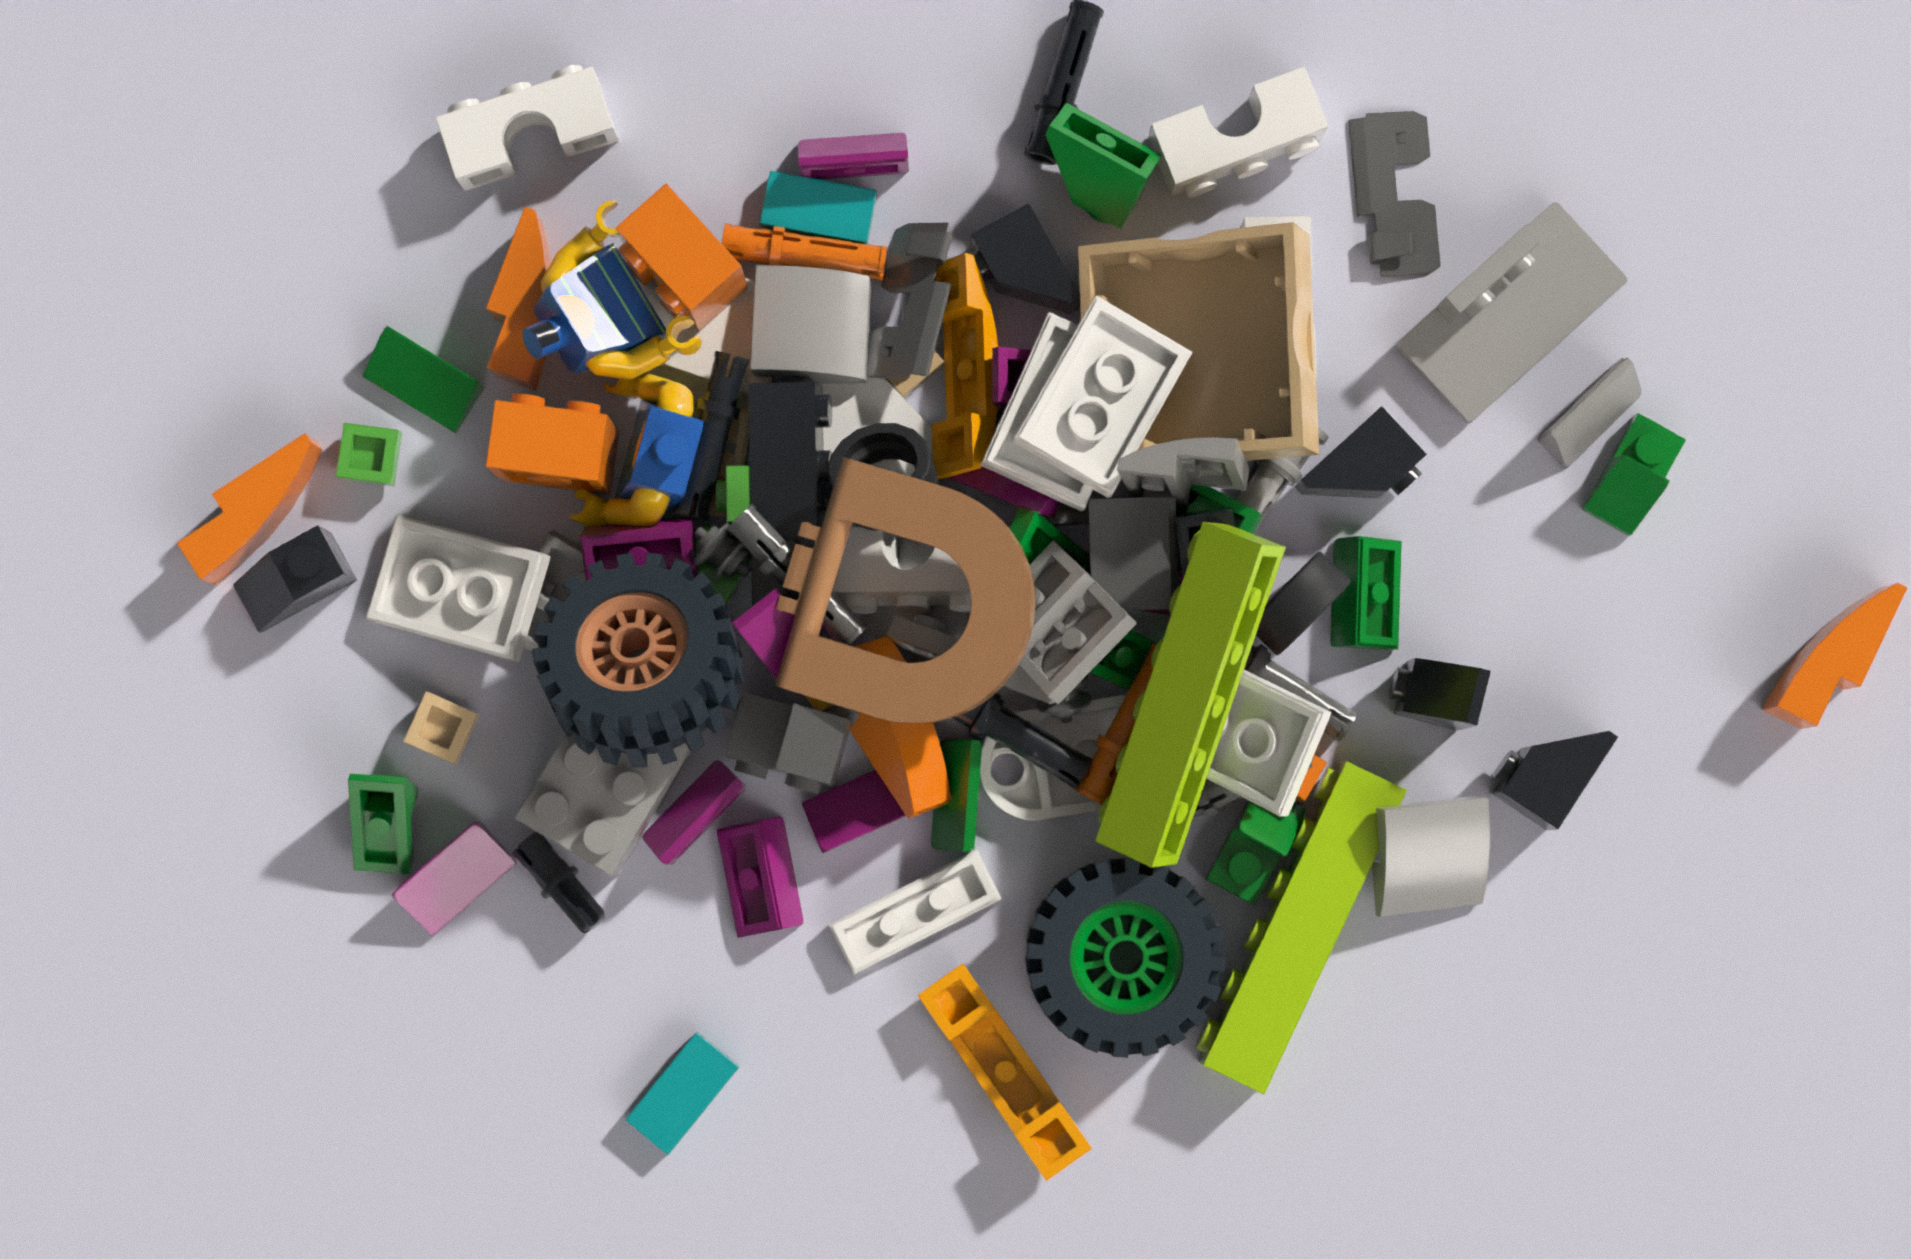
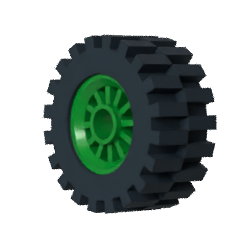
(1187, 978)

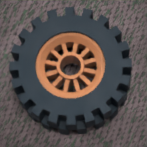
(644, 700)

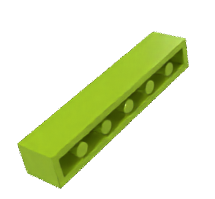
(1188, 693)
(1299, 929)

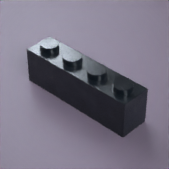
(787, 463)

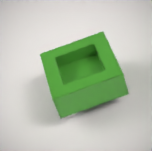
(369, 454)
(733, 492)

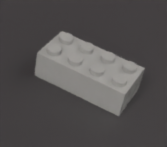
(596, 805)

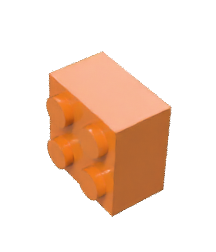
(682, 257)
(552, 445)

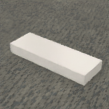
(915, 911)

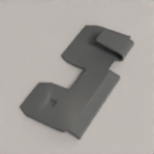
(1406, 228)
(912, 269)

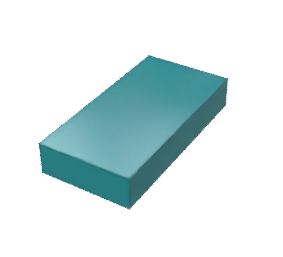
(818, 208)
(682, 1093)

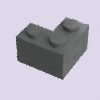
(789, 741)

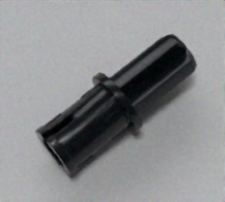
(559, 882)

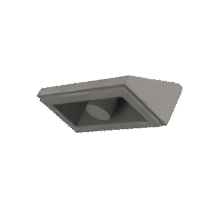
(1592, 412)

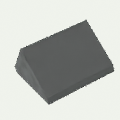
(1134, 550)

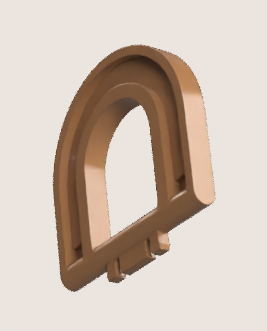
(879, 685)

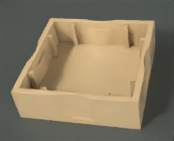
(1243, 314)

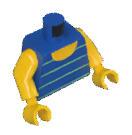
(599, 312)
(656, 458)

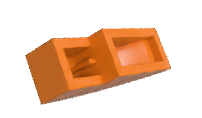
(514, 302)
(251, 510)
(1834, 658)
(904, 753)

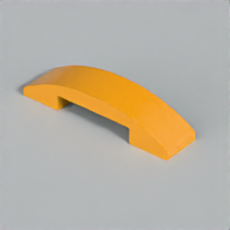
(968, 346)
(1005, 1071)

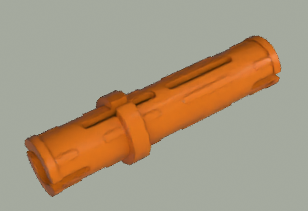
(791, 249)
(1102, 772)

